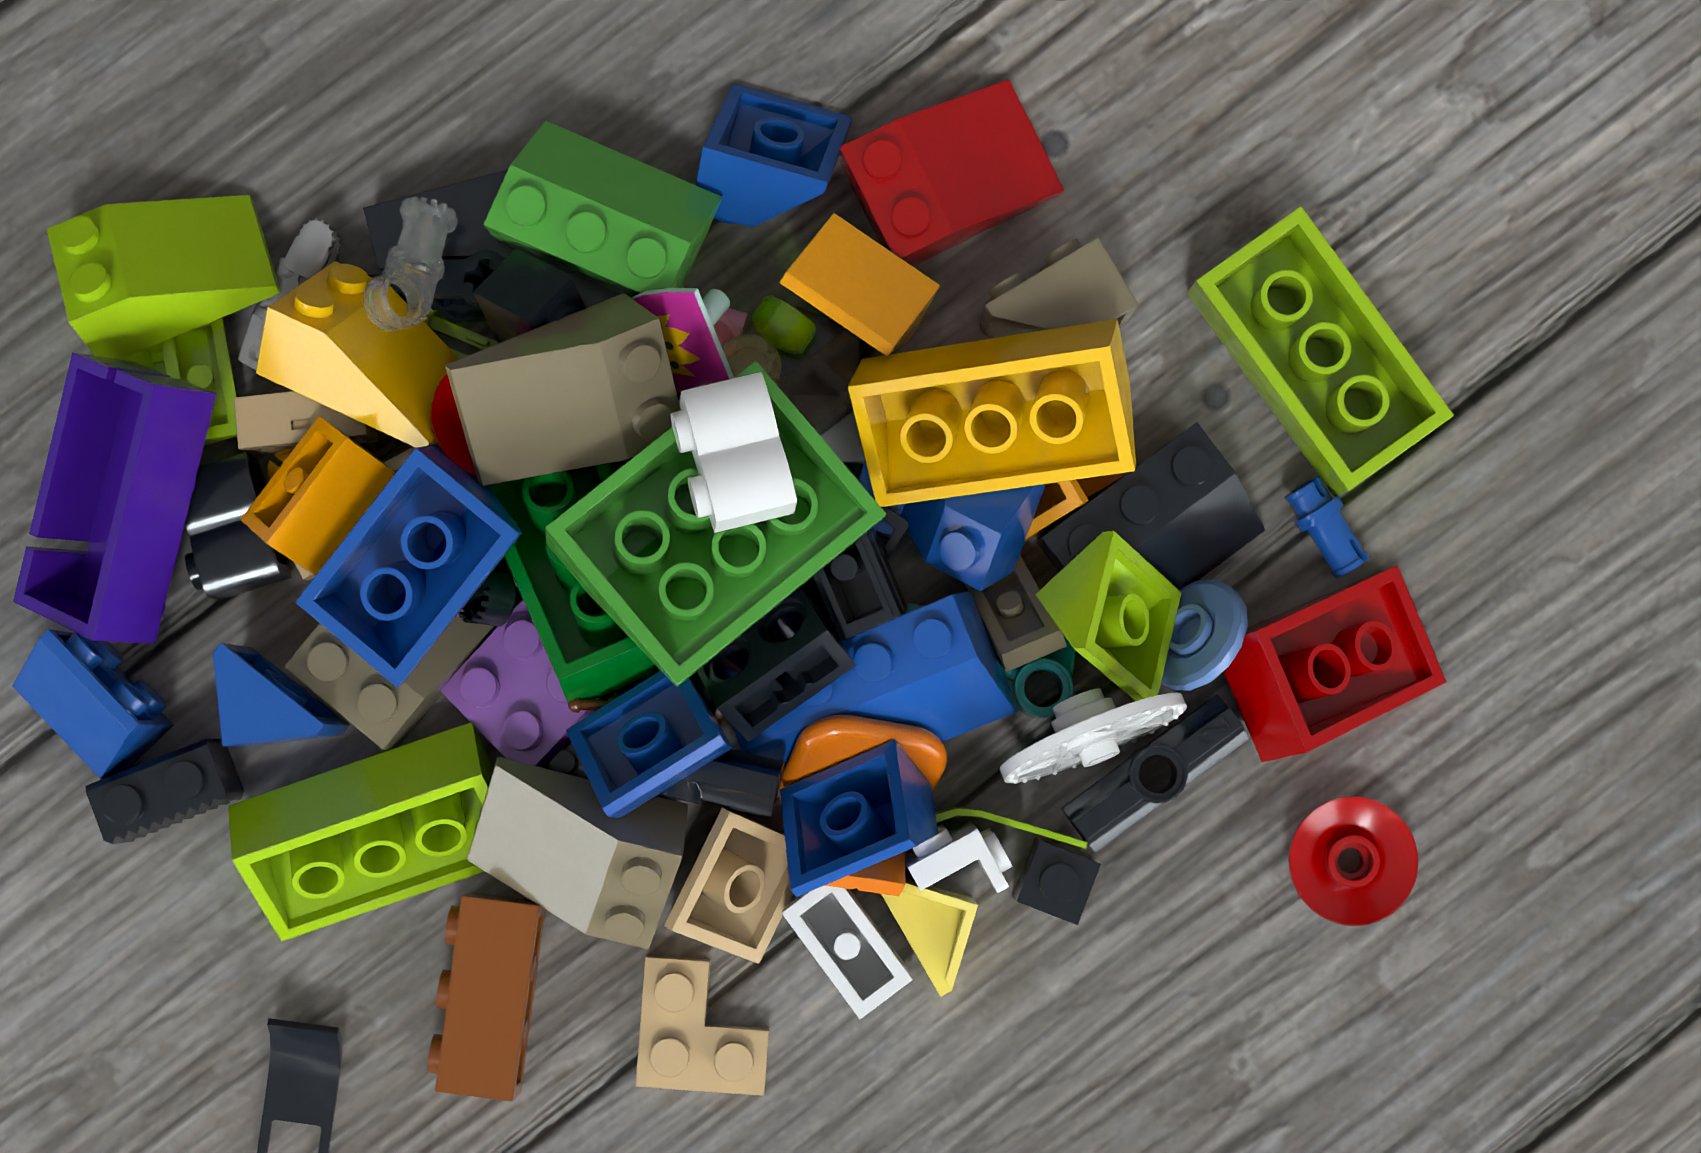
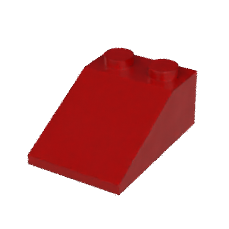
(949, 172)
(1332, 665)

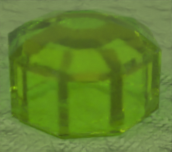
(783, 325)

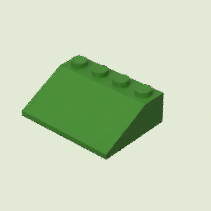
(697, 590)

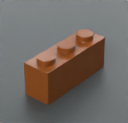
(487, 996)

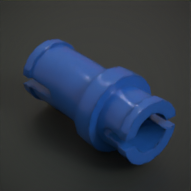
(1326, 525)

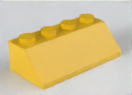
(995, 413)

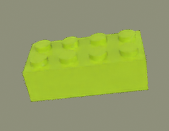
(1318, 352)

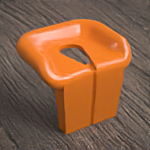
(847, 736)

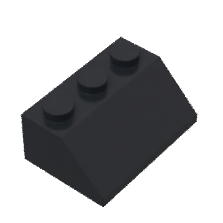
(1175, 510)

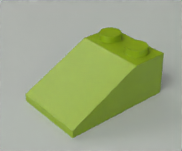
(159, 269)

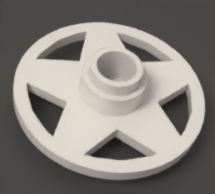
(1090, 732)

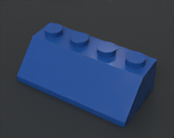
(913, 670)

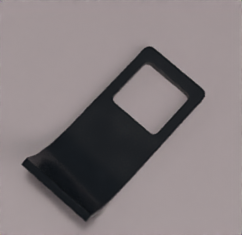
(301, 1078)

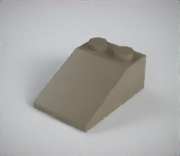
(566, 393)
(366, 696)
(564, 853)

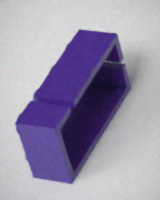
(123, 483)

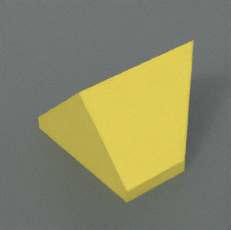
(936, 928)

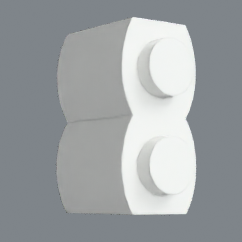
(736, 453)

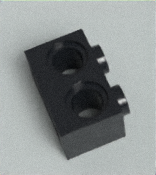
(775, 665)

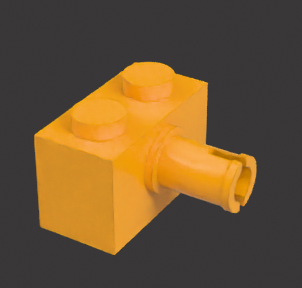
(316, 495)

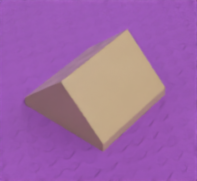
(735, 887)

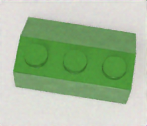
(601, 213)

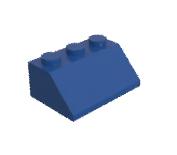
(411, 563)

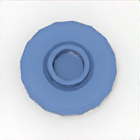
(1205, 634)

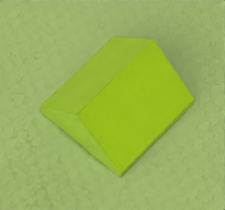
(1115, 613)

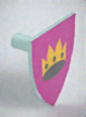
(689, 333)

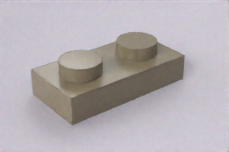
(1016, 619)

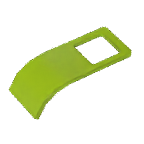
(961, 811)

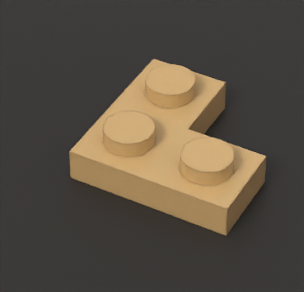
(678, 1045)

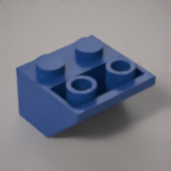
(92, 701)

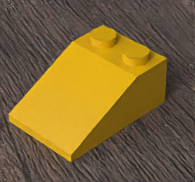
(334, 354)

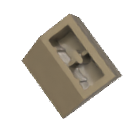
(1070, 290)

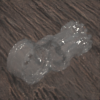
(412, 265)

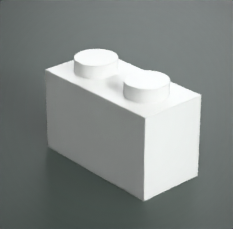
(848, 947)

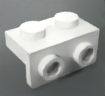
(956, 849)

